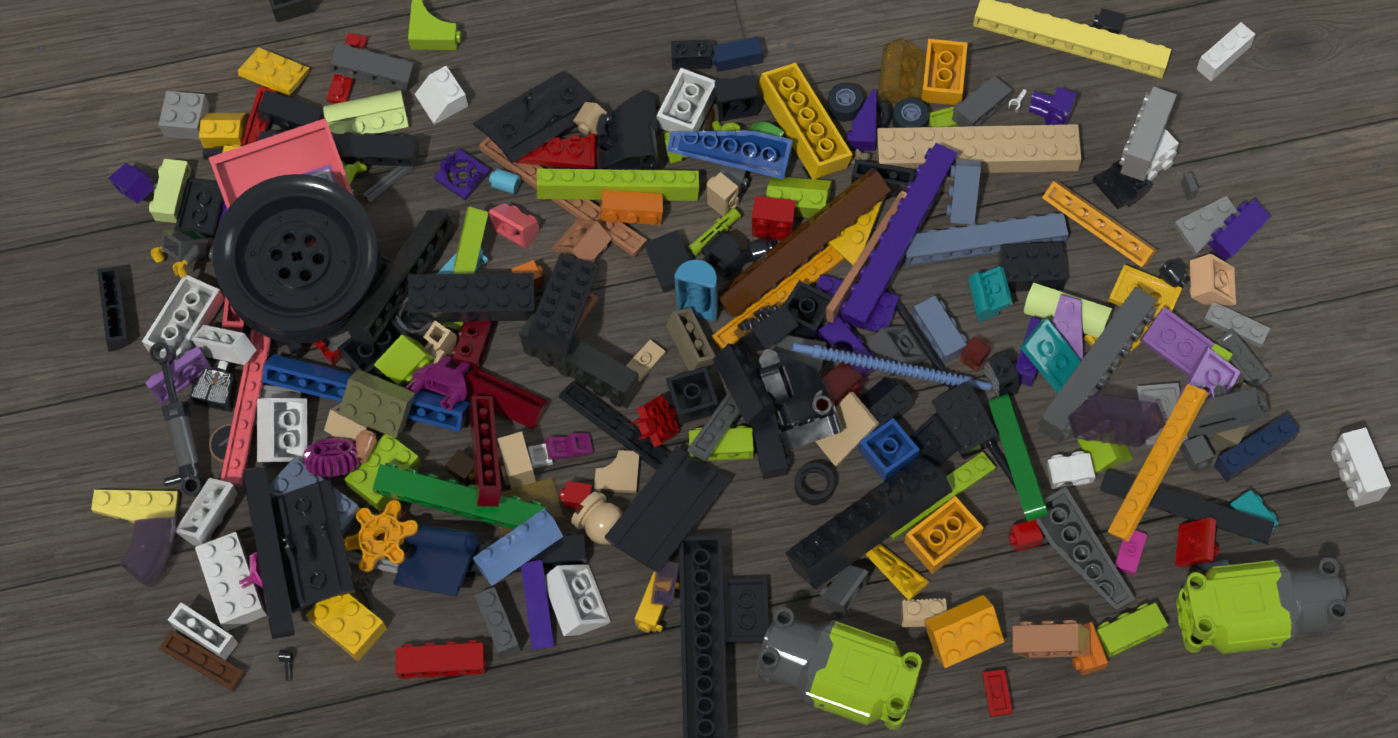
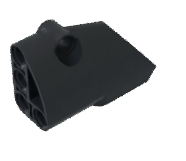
(631, 136)
(796, 395)

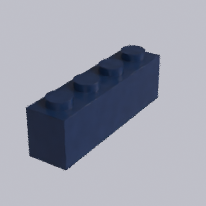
(1256, 448)

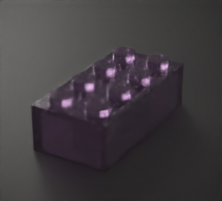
(1116, 420)

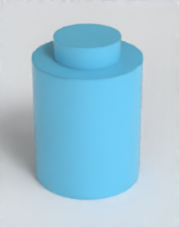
(505, 181)

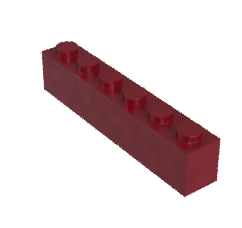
(485, 451)

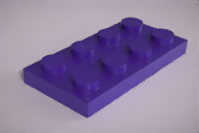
(883, 313)

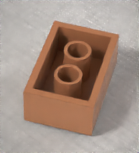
(1051, 640)

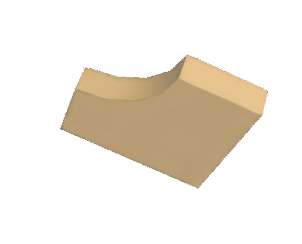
(619, 475)

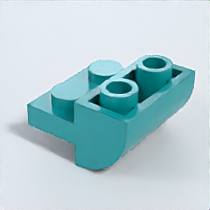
(989, 293)

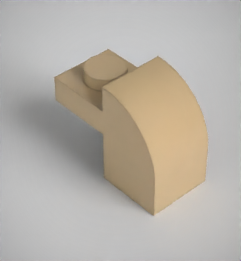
(440, 341)

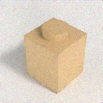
(588, 117)

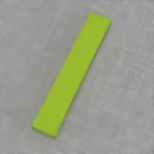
(468, 248)

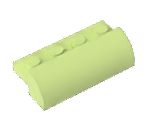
(368, 115)

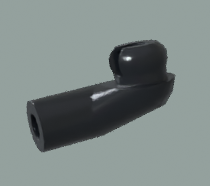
(887, 112)

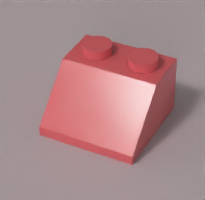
(513, 224)

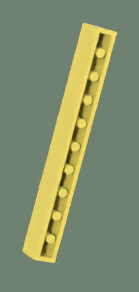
(1072, 37)

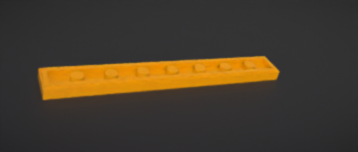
(808, 274)

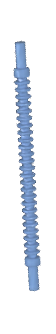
(817, 351)

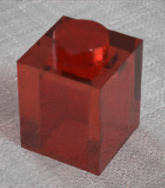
(975, 354)

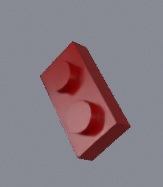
(997, 693)

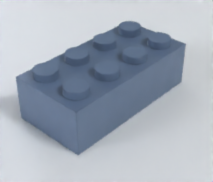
(296, 476)

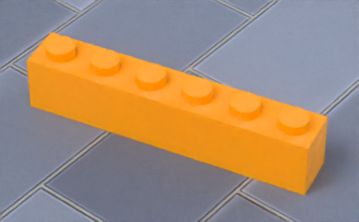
(1099, 224)

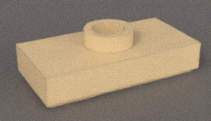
(646, 359)

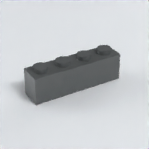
(371, 67)

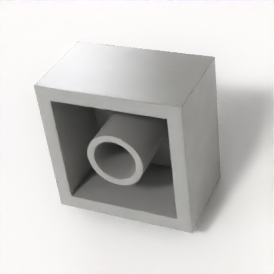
(183, 114)

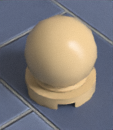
(597, 517)

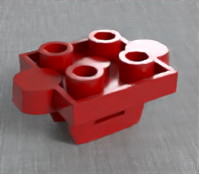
(657, 420)

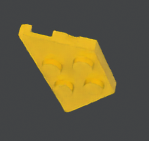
(855, 238)

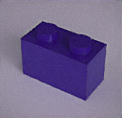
(132, 182)

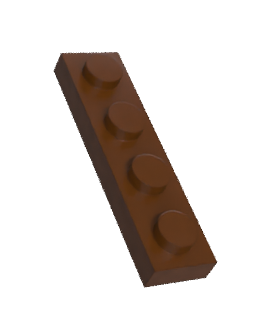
(202, 661)

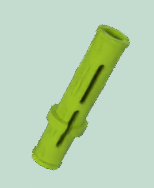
(720, 224)

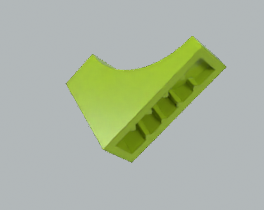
(429, 32)

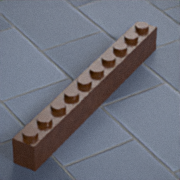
(802, 243)

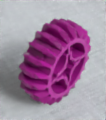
(331, 457)

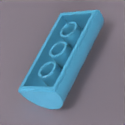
(697, 289)

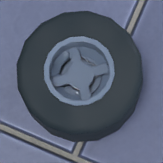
(844, 101)
(910, 114)

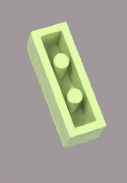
(169, 190)

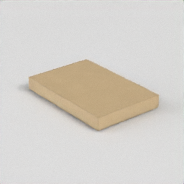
(857, 425)

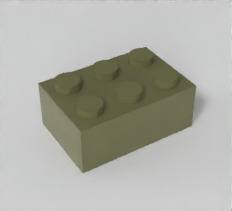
(376, 403)

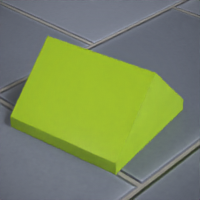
(1105, 455)

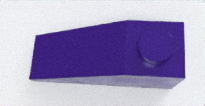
(864, 126)

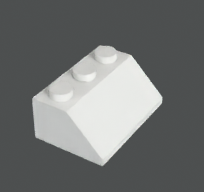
(281, 429)
(207, 511)
(576, 599)

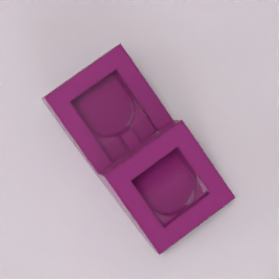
(569, 447)

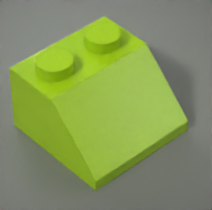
(403, 360)

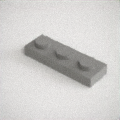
(1244, 327)

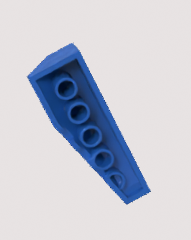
(738, 149)

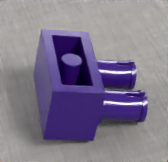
(1054, 108)

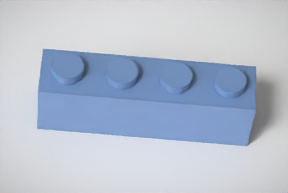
(518, 547)

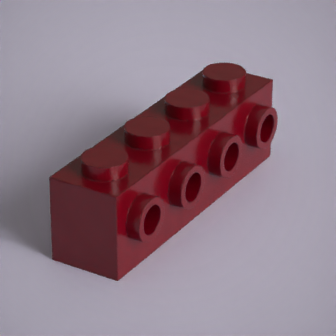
(473, 343)

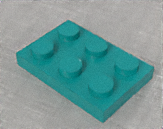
(1050, 354)

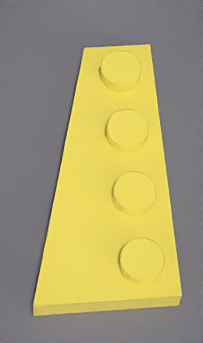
(135, 504)

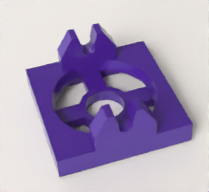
(472, 183)

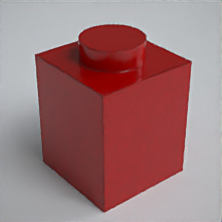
(575, 494)
(1025, 536)

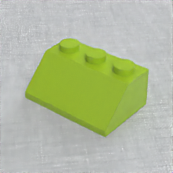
(808, 193)

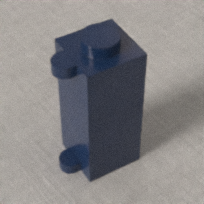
(737, 54)

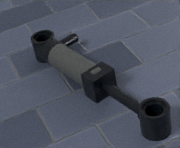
(179, 425)

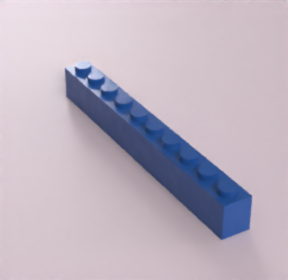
(332, 385)

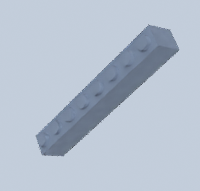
(985, 238)

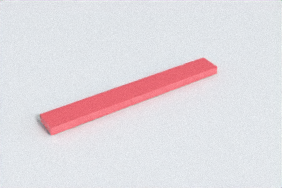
(245, 412)

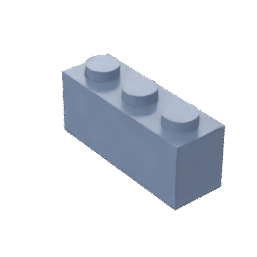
(963, 191)
(939, 329)

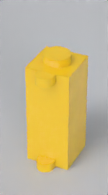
(650, 614)

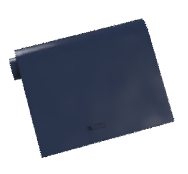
(436, 559)

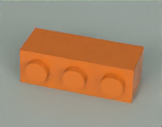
(631, 207)

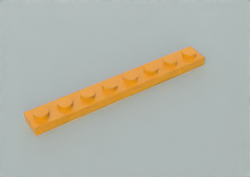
(1157, 462)

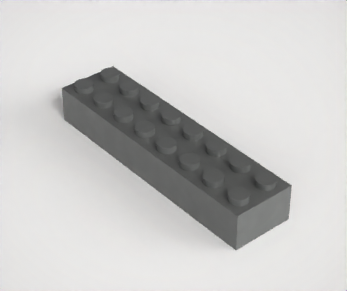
(1099, 363)

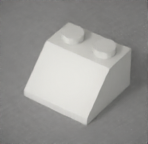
(441, 95)

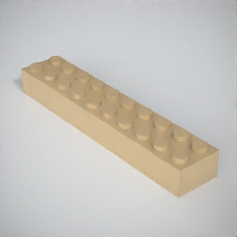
(997, 147)

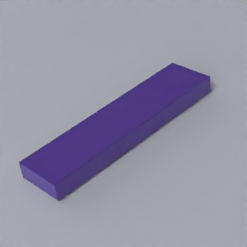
(537, 605)

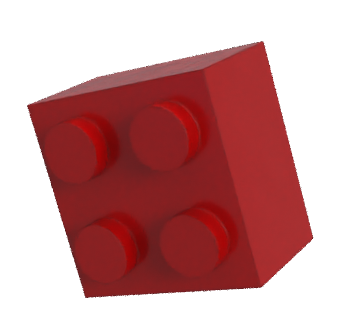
(773, 217)

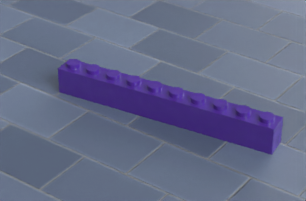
(899, 236)

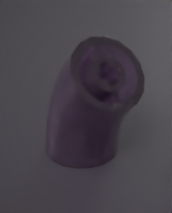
(149, 549)

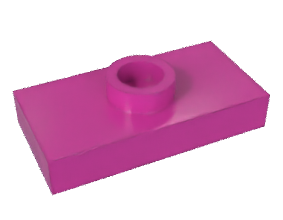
(1130, 553)

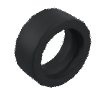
(812, 499)

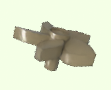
(859, 155)

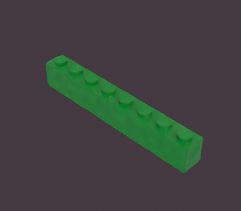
(450, 497)

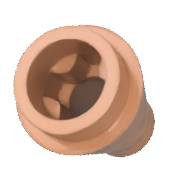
(365, 443)

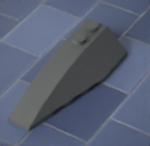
(1079, 546)

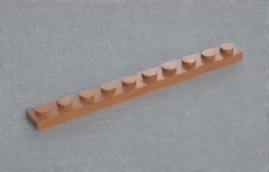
(582, 209)

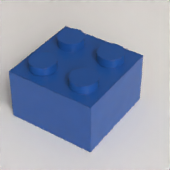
(888, 449)

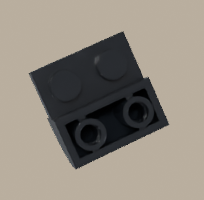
(1120, 188)

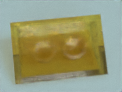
(901, 71)

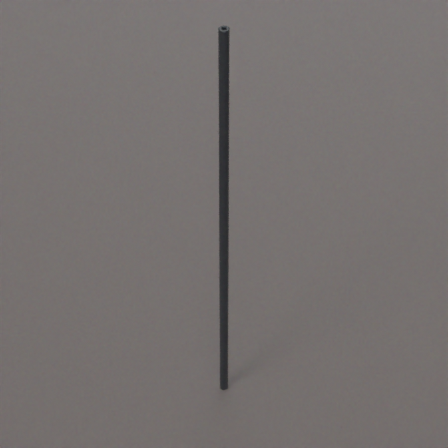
(937, 364)

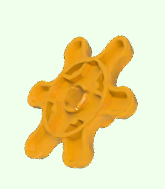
(372, 527)

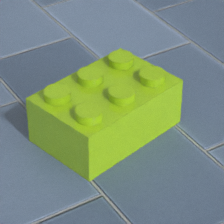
(385, 451)

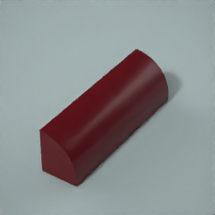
(507, 398)

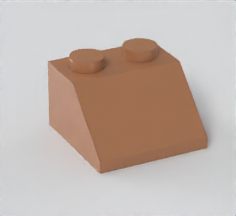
(583, 240)

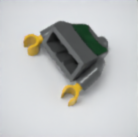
(183, 246)

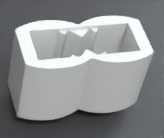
(1070, 470)

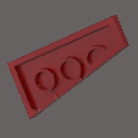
(565, 153)

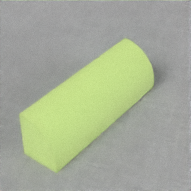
(1044, 301)

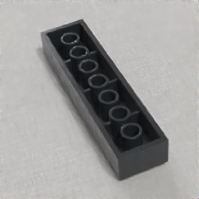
(868, 522)

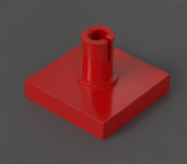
(1196, 543)

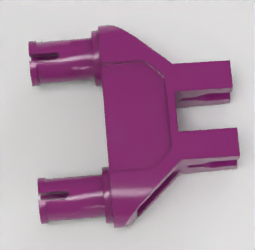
(443, 380)

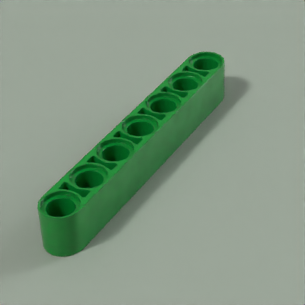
(1018, 457)

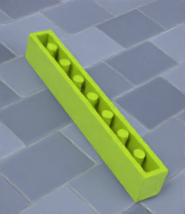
(588, 183)

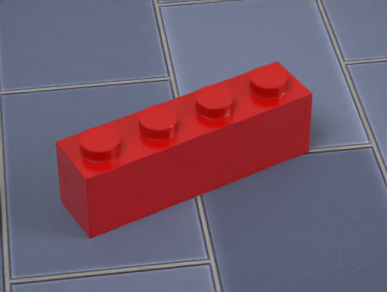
(440, 660)

